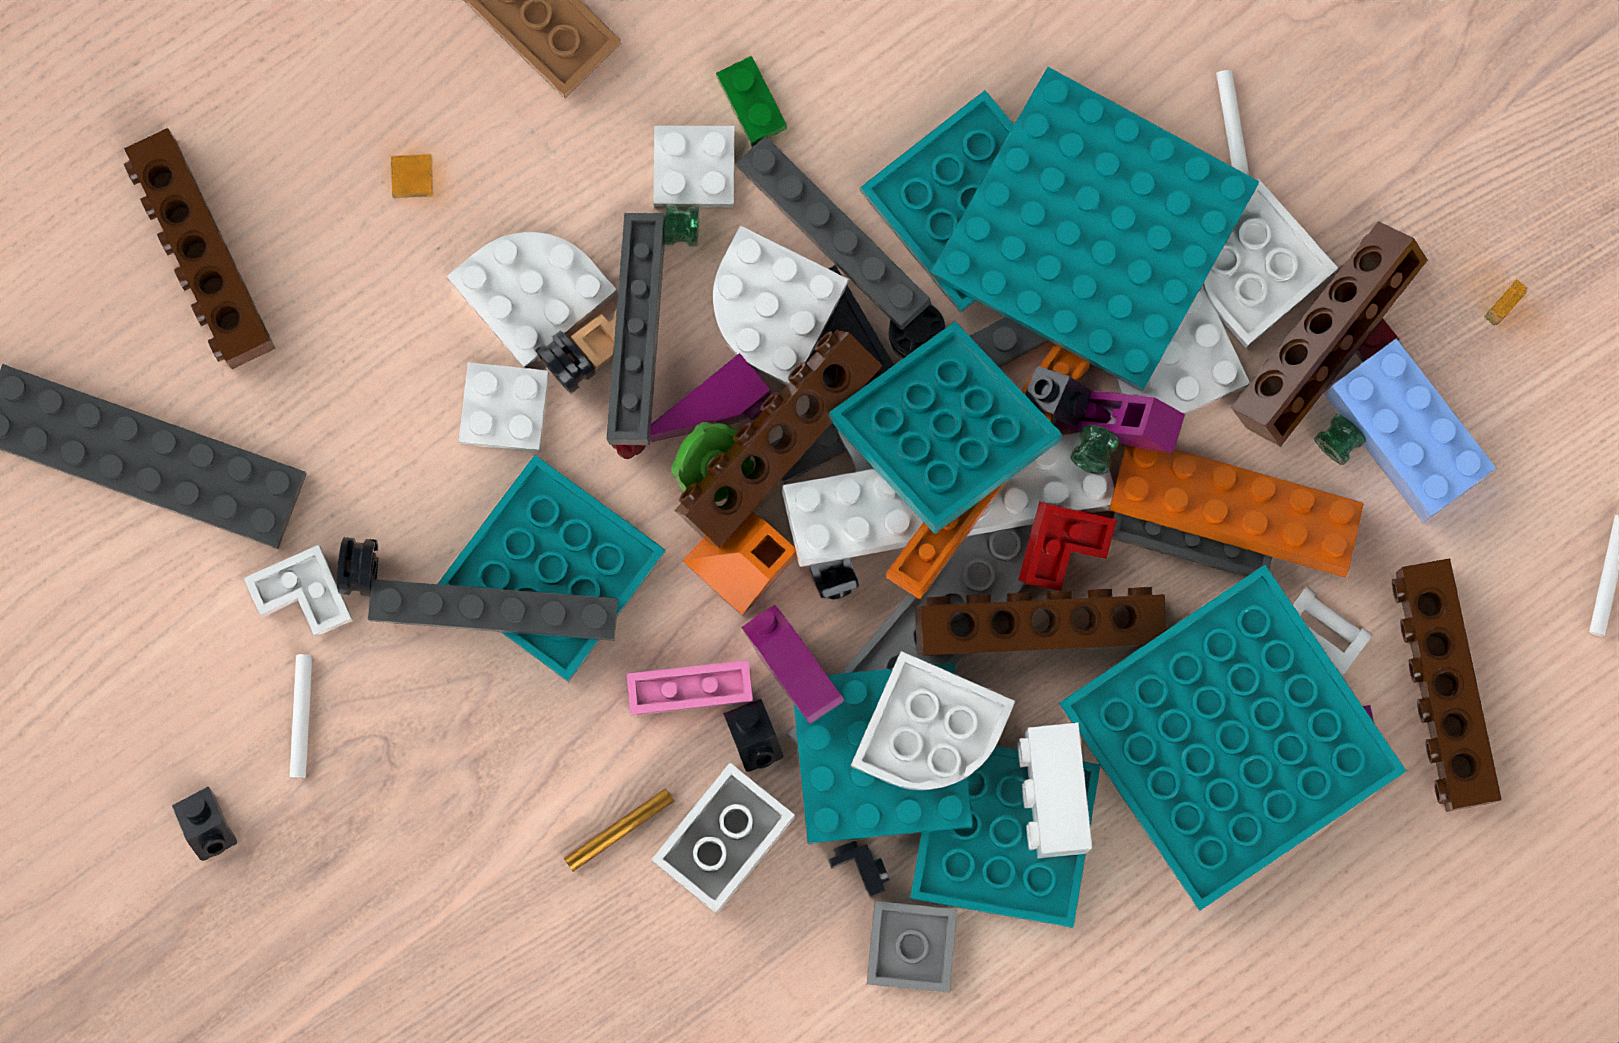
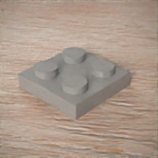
(911, 946)

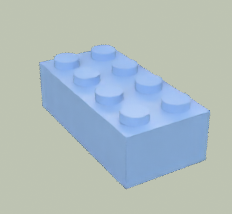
(1410, 430)

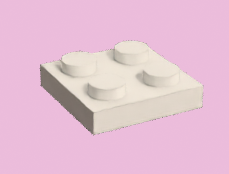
(694, 166)
(503, 407)

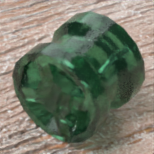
(682, 225)
(1340, 439)
(1095, 449)

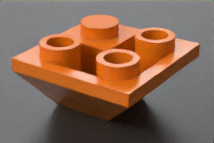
(744, 563)

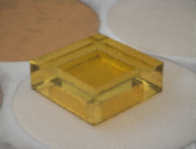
(412, 176)
(1506, 303)

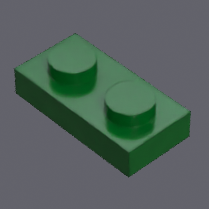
(751, 100)

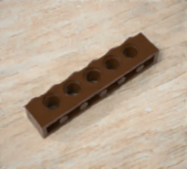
(162, 154)
(1329, 333)
(853, 371)
(1438, 582)
(936, 638)

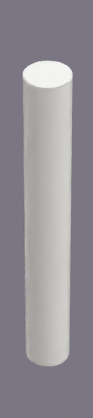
(1232, 121)
(1607, 584)
(301, 711)

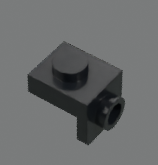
(1058, 396)
(834, 578)
(754, 735)
(204, 824)
(871, 871)

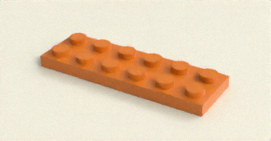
(1238, 507)

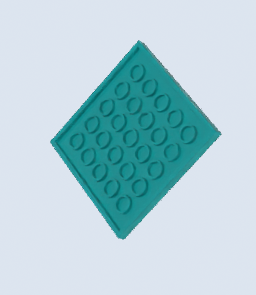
(1094, 228)
(1232, 737)

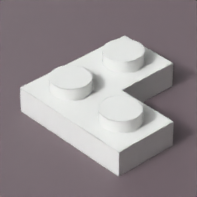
(302, 579)

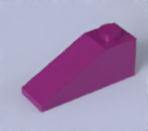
(722, 398)
(1133, 419)
(792, 664)

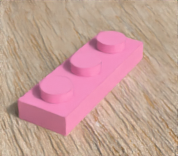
(689, 688)

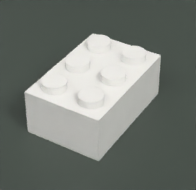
(1055, 790)
(723, 838)

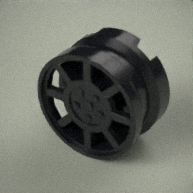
(917, 332)
(561, 365)
(356, 566)

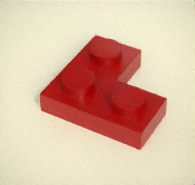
(1057, 534)

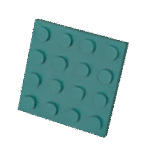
(935, 181)
(945, 427)
(555, 541)
(850, 803)
(991, 862)

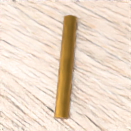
(619, 829)

